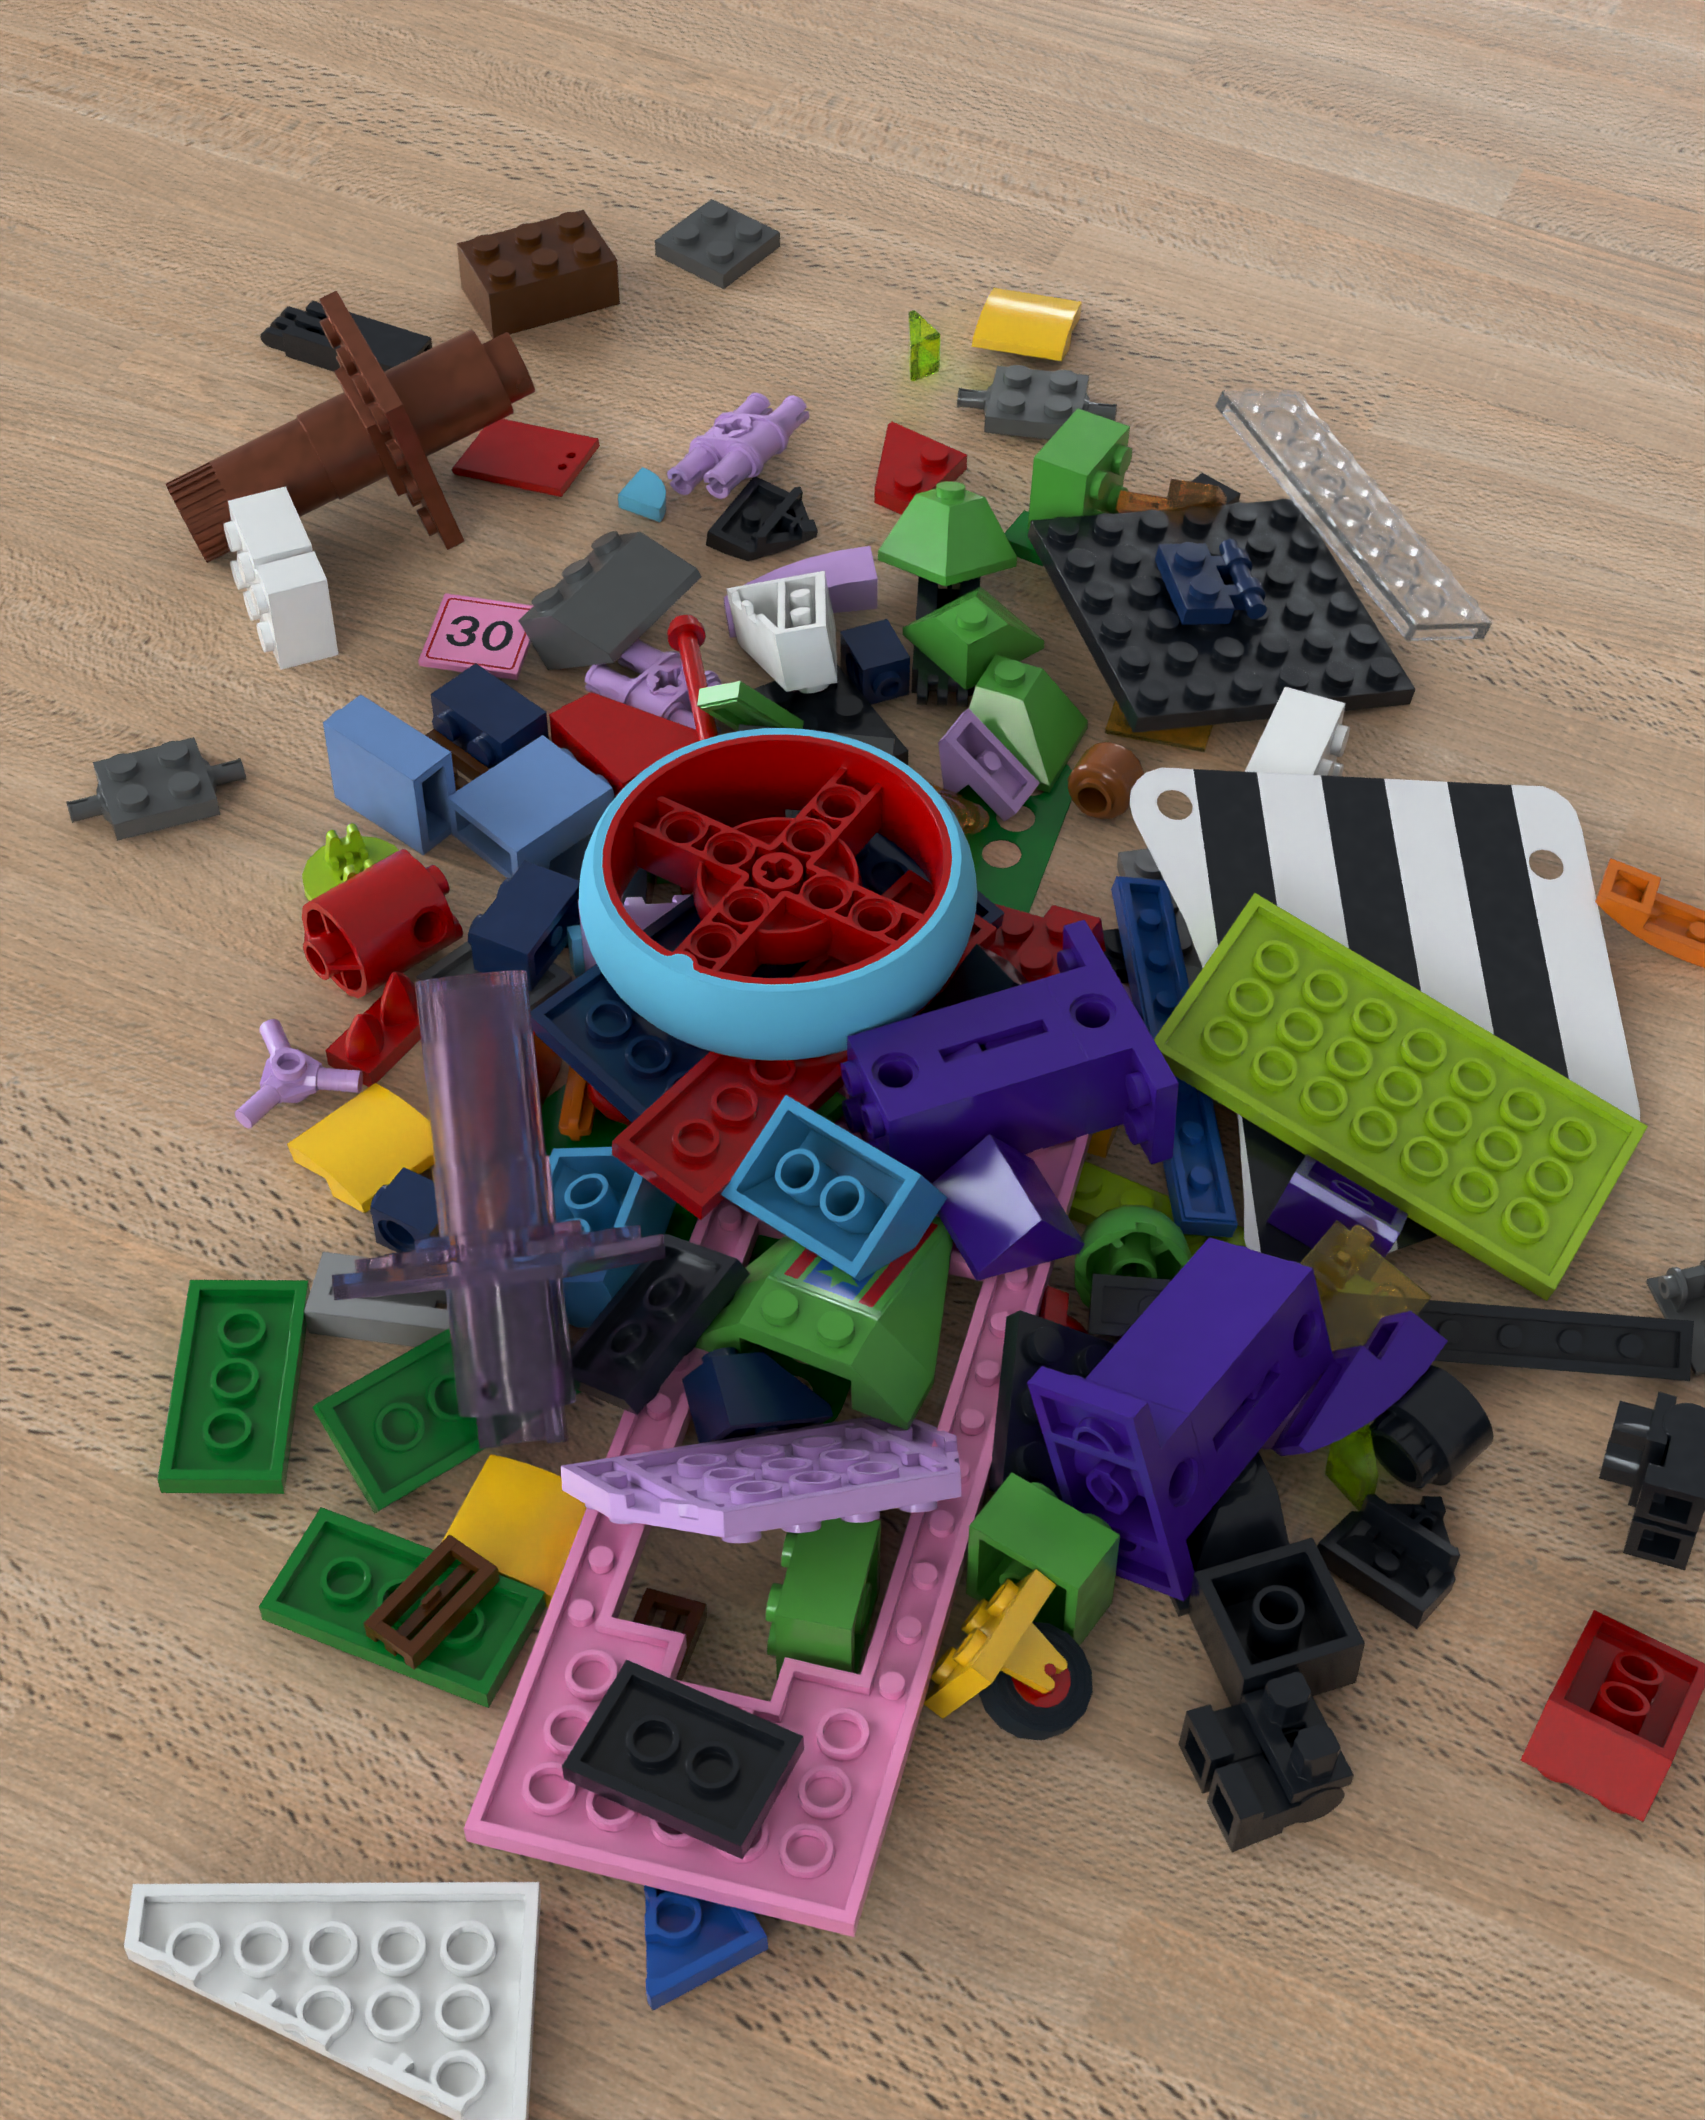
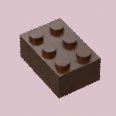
(538, 273)

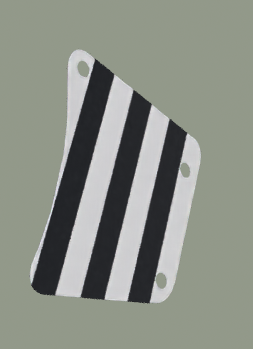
(1420, 885)

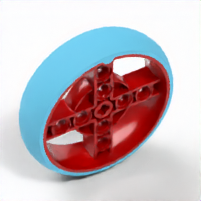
(777, 892)

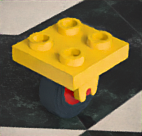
(1023, 1670)

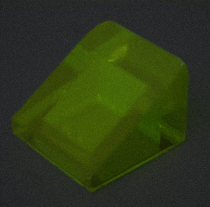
(922, 347)
(1353, 1466)

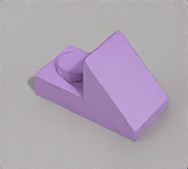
(978, 758)

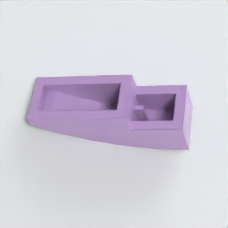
(848, 574)

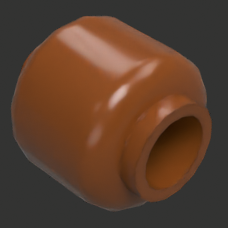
(1104, 780)

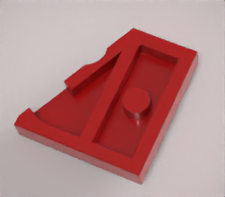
(912, 466)

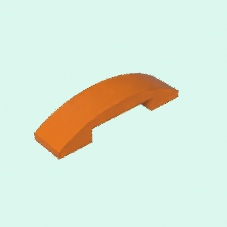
(1661, 921)

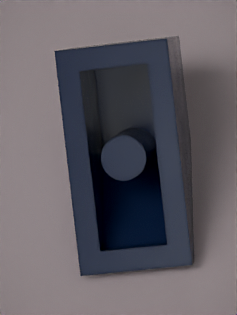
(748, 1396)

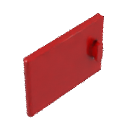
(526, 457)

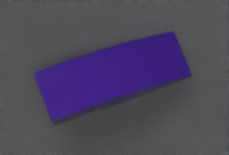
(1361, 1383)

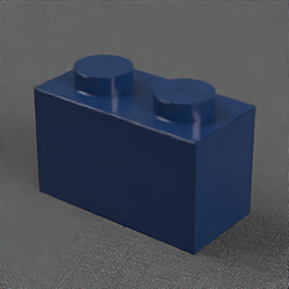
(486, 716)
(526, 923)

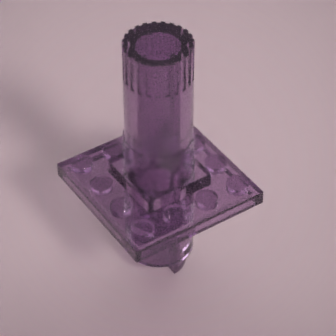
(496, 1215)

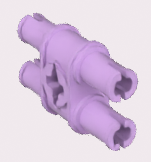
(738, 445)
(657, 689)

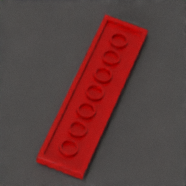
(715, 1112)

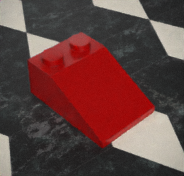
(1616, 1716)

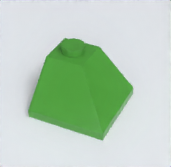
(948, 537)
(969, 634)
(1029, 717)

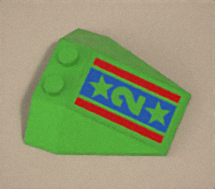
(868, 1331)

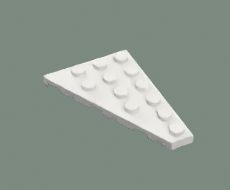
(386, 1978)

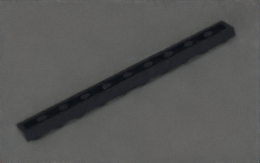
(1481, 1333)

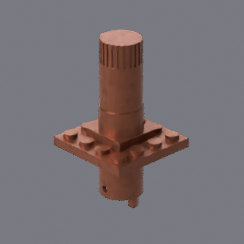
(367, 433)

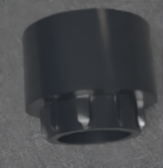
(1431, 1431)

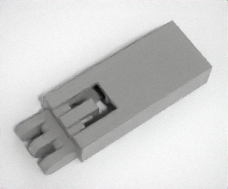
(388, 1319)

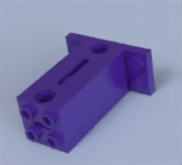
(1014, 1065)
(1184, 1403)

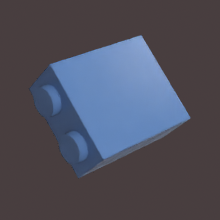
(390, 773)
(529, 807)

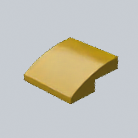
(1027, 324)
(365, 1145)
(520, 1522)

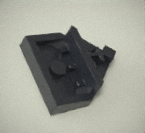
(762, 522)
(1395, 1555)

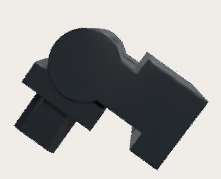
(1664, 1463)
(1265, 1761)

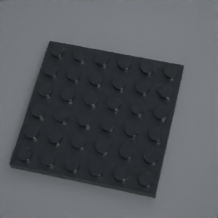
(1213, 674)

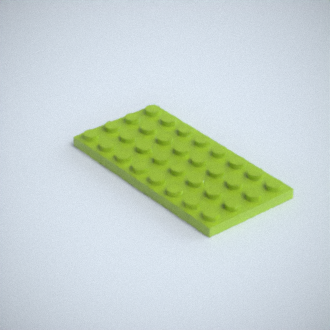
(1399, 1095)

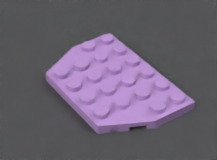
(775, 1479)

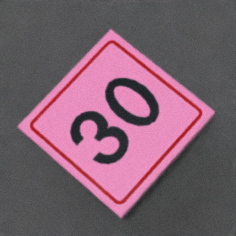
(479, 633)

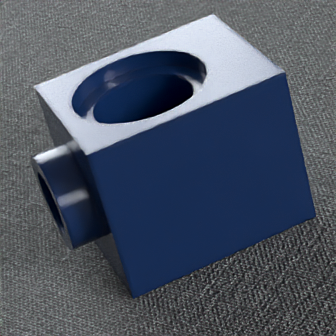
(875, 661)
(404, 1211)

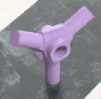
(291, 1077)

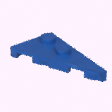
(693, 1942)

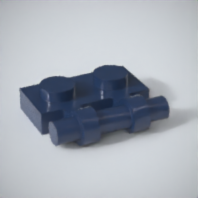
(1198, 586)

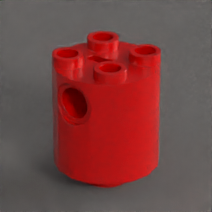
(379, 923)

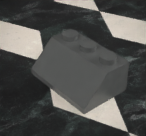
(606, 601)

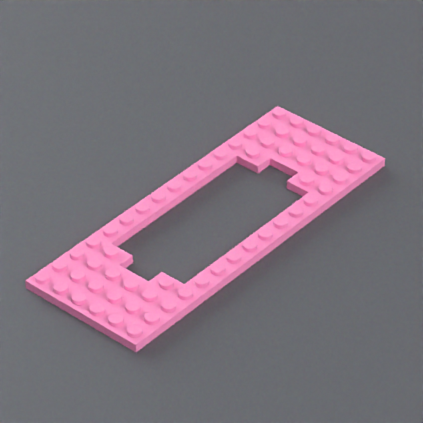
(857, 1729)

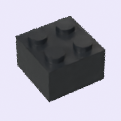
(1275, 1619)

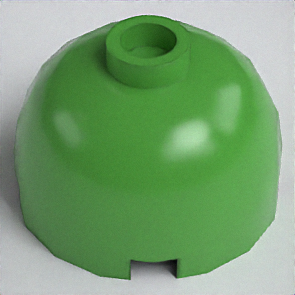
(1130, 1243)

